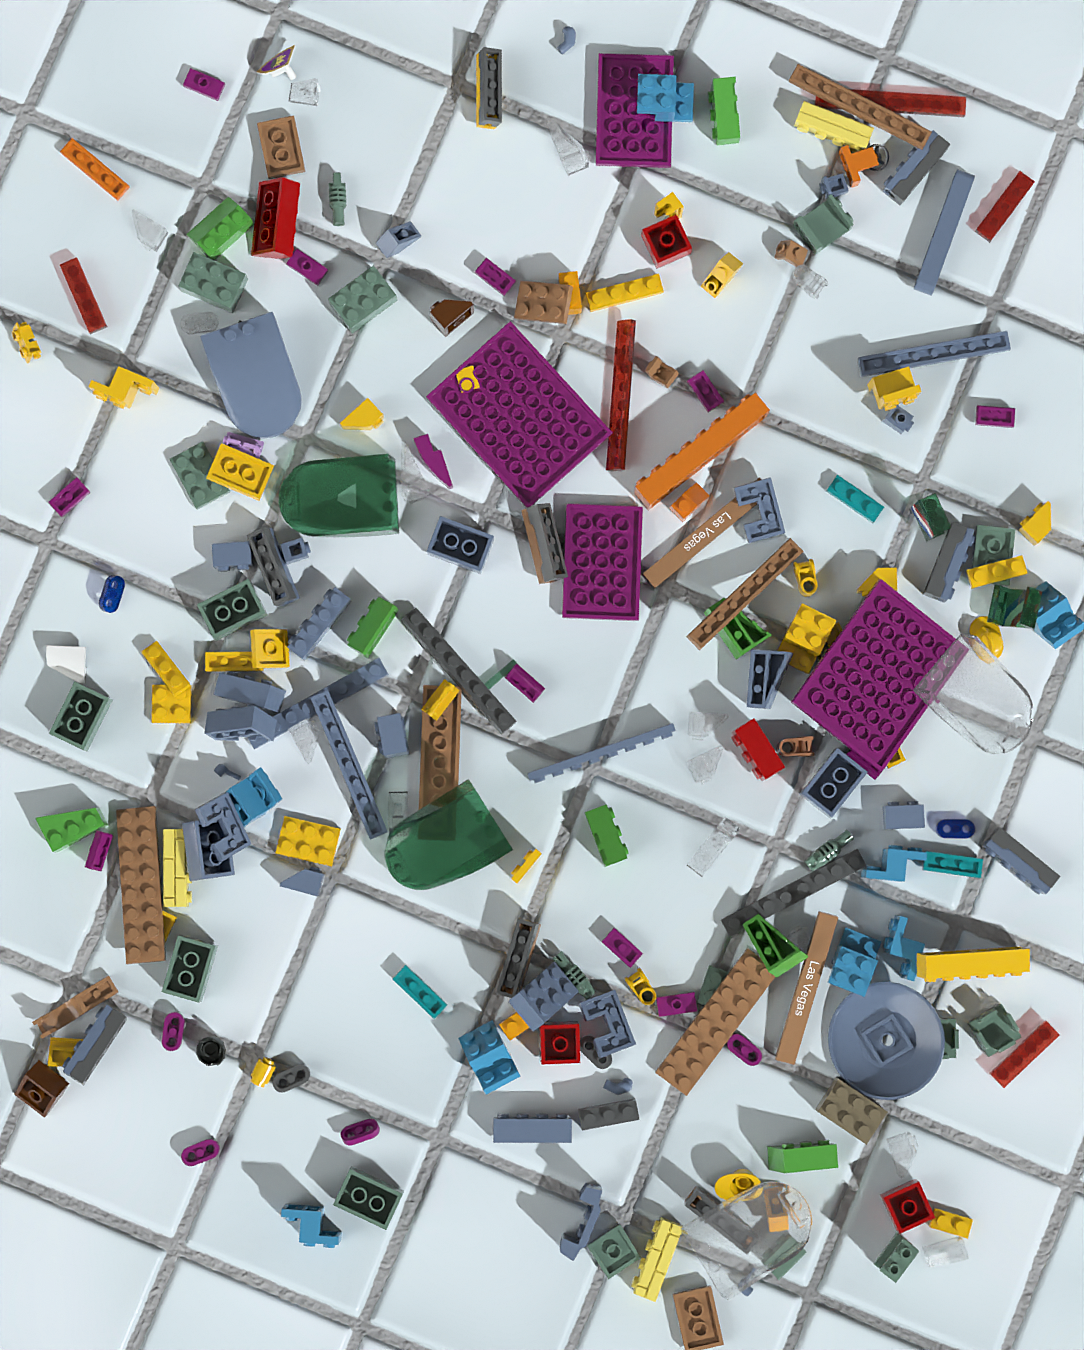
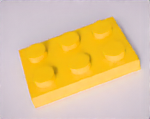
(240, 472)
(308, 841)

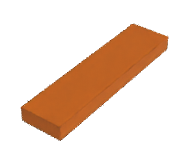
(94, 169)

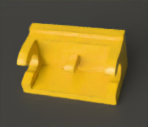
(669, 206)

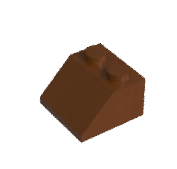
(450, 314)
(41, 1088)

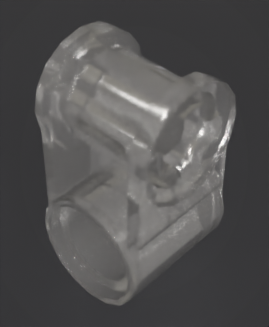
(810, 281)

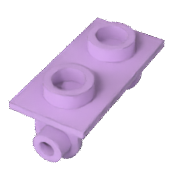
(244, 444)

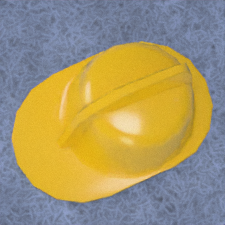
(988, 634)
(735, 1183)

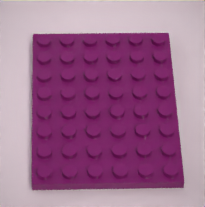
(521, 417)
(869, 675)

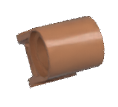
(799, 747)

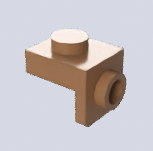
(791, 252)
(661, 372)

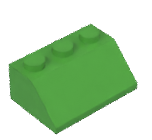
(220, 228)
(372, 626)

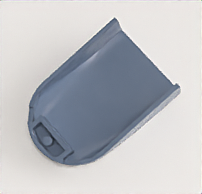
(254, 376)

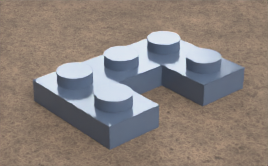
(771, 521)
(223, 810)
(610, 1008)

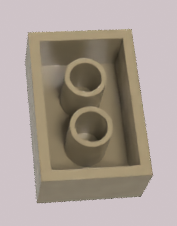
(851, 1110)

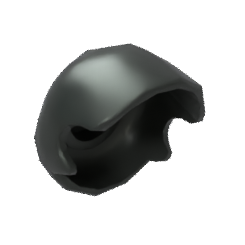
(211, 1051)

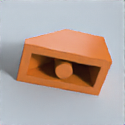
(689, 502)

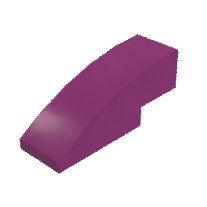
(433, 460)

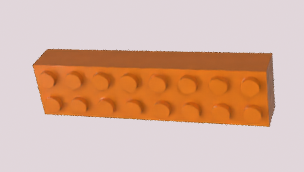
(701, 451)

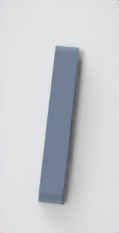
(944, 232)

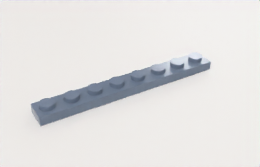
(934, 353)
(338, 690)
(593, 756)
(349, 764)

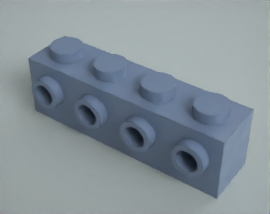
(319, 624)
(532, 1129)

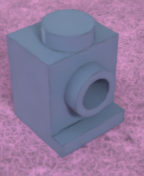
(893, 422)
(289, 547)

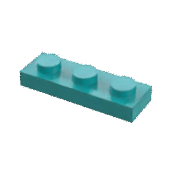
(855, 499)
(953, 864)
(420, 992)

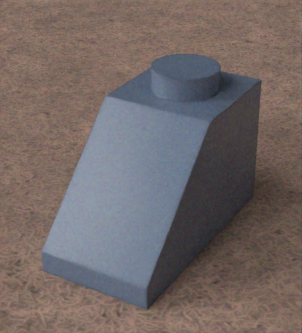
(398, 239)
(305, 881)

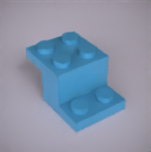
(665, 98)
(1055, 617)
(254, 796)
(894, 863)
(903, 947)
(854, 962)
(489, 1057)
(311, 1225)

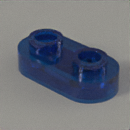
(112, 594)
(956, 828)

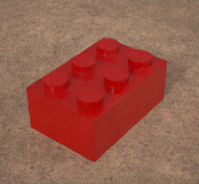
(757, 750)

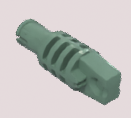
(337, 199)
(828, 851)
(575, 975)

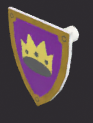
(279, 64)

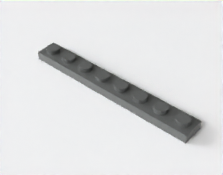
(458, 671)
(795, 891)

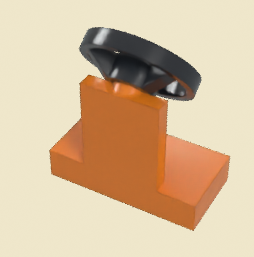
(861, 161)

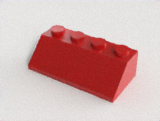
(275, 218)

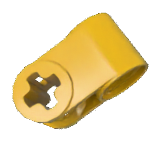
(805, 573)
(640, 986)

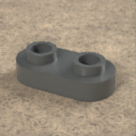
(592, 1054)
(291, 1078)

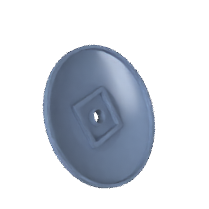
(859, 1048)

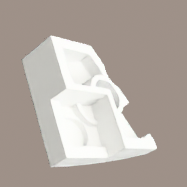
(68, 661)

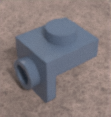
(833, 185)

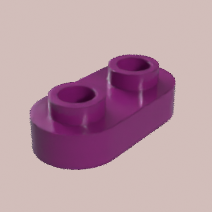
(174, 1031)
(744, 1049)
(360, 1132)
(201, 1152)

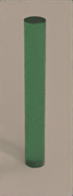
(499, 675)

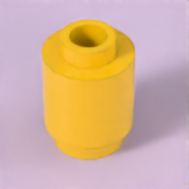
(262, 1071)

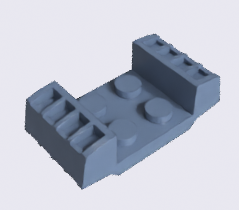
(571, 1246)

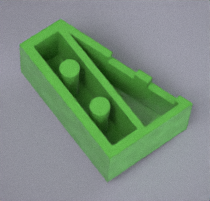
(724, 111)
(740, 633)
(70, 827)
(606, 835)
(773, 947)
(802, 1157)

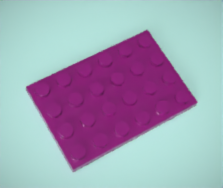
(622, 133)
(602, 562)

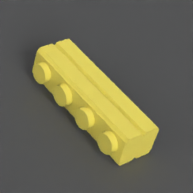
(833, 127)
(175, 870)
(657, 1259)

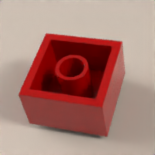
(666, 241)
(559, 1042)
(907, 1206)

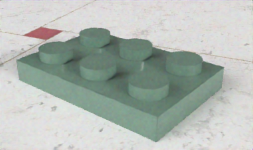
(192, 470)
(993, 545)

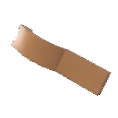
(76, 1006)

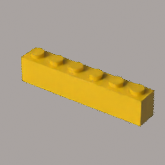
(973, 963)

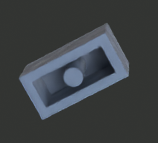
(232, 555)
(903, 816)

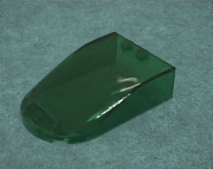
(342, 497)
(444, 841)

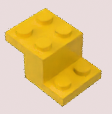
(123, 388)
(894, 388)
(806, 637)

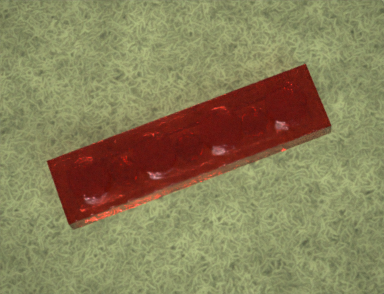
(1004, 206)
(83, 295)
(1024, 1054)

